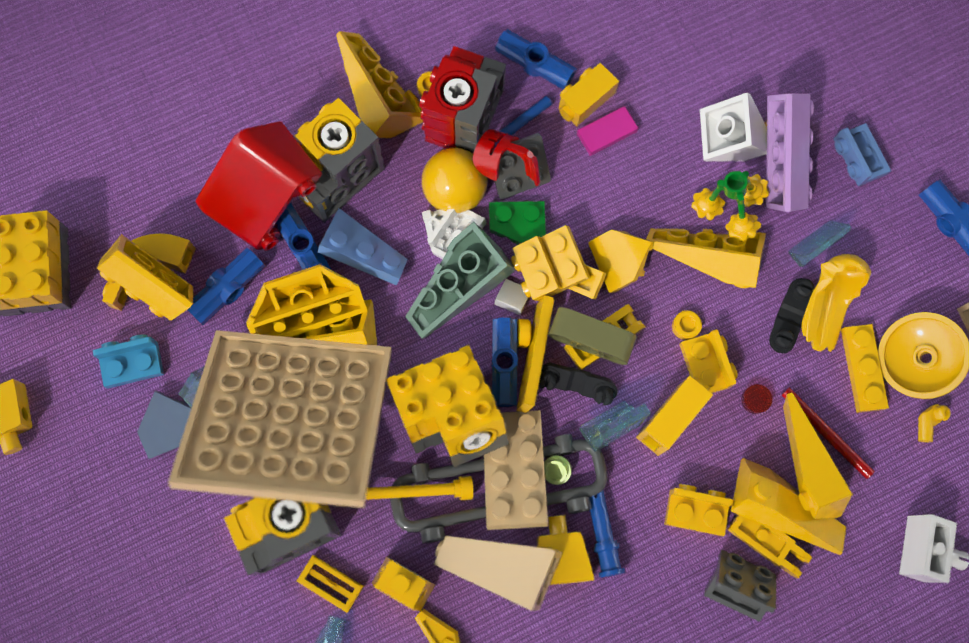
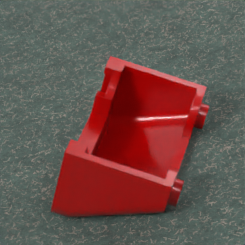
(257, 182)

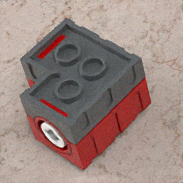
(461, 99)

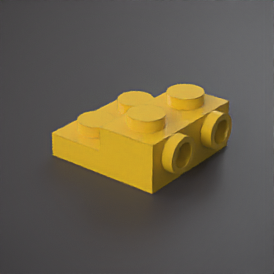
(549, 263)

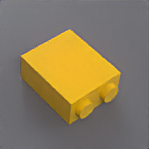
(675, 415)

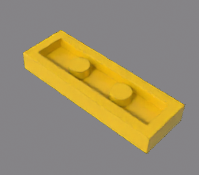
(864, 368)

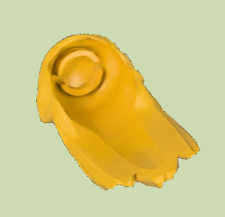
(837, 287)

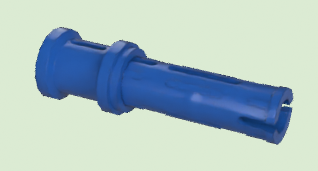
(606, 546)

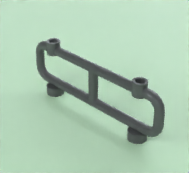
(433, 527)

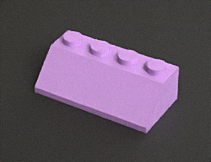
(788, 151)

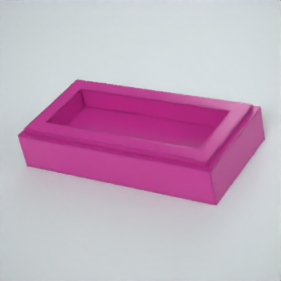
(607, 131)

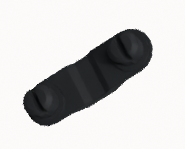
(790, 315)
(577, 380)

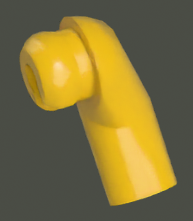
(929, 419)

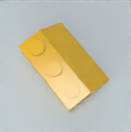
(146, 279)

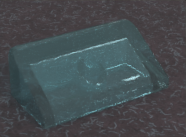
(818, 242)

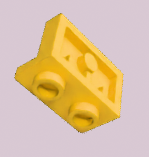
(708, 361)
(697, 510)

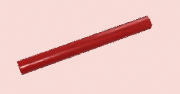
(833, 438)

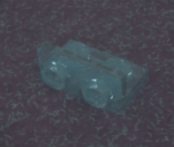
(613, 424)

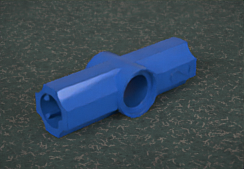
(521, 50)
(950, 213)
(293, 230)
(225, 285)
(504, 344)

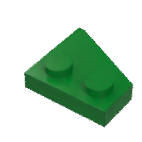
(517, 220)

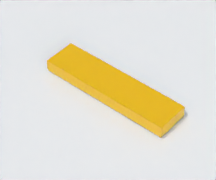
(535, 354)

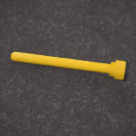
(459, 488)

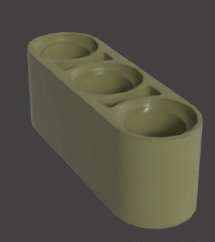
(592, 336)

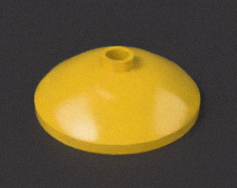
(918, 335)

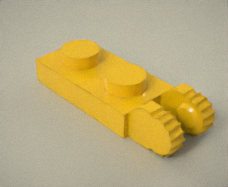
(769, 543)

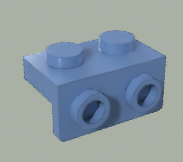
(861, 154)

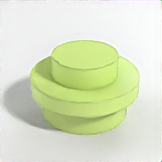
(557, 470)

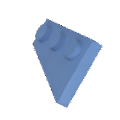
(361, 249)

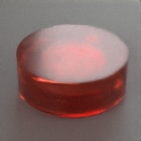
(756, 399)

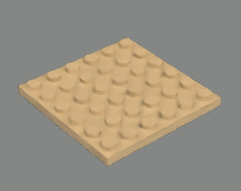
(284, 419)

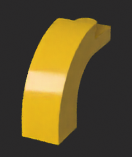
(166, 248)

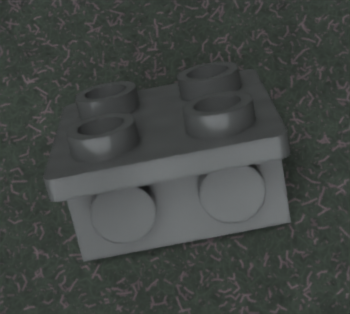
(512, 172)
(742, 586)

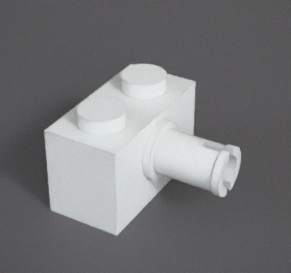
(930, 549)

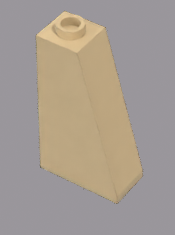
(505, 569)

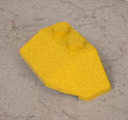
(304, 302)

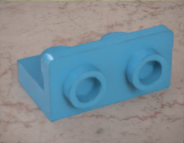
(129, 361)

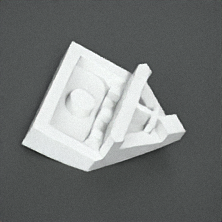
(446, 225)

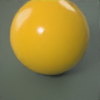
(453, 181)

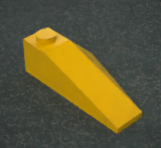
(376, 93)
(713, 254)
(356, 329)
(818, 479)
(776, 503)

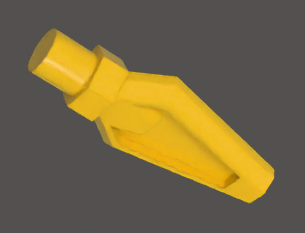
(436, 629)

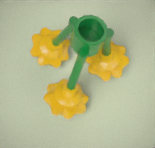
(736, 186)

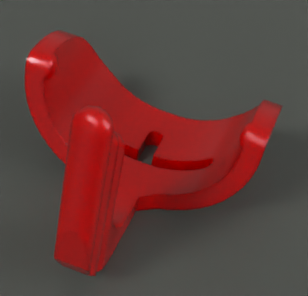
(489, 164)

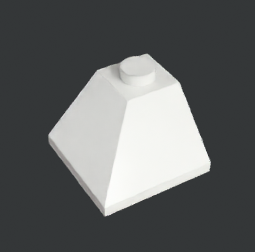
(733, 130)

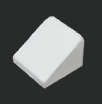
(511, 297)

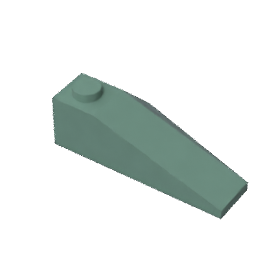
(464, 276)

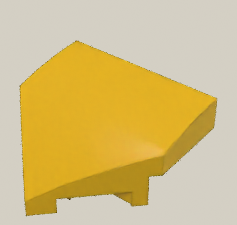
(620, 257)

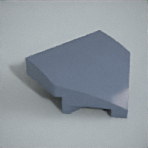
(163, 424)

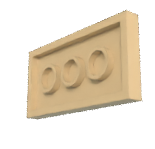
(517, 476)

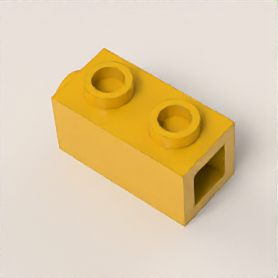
(587, 94)

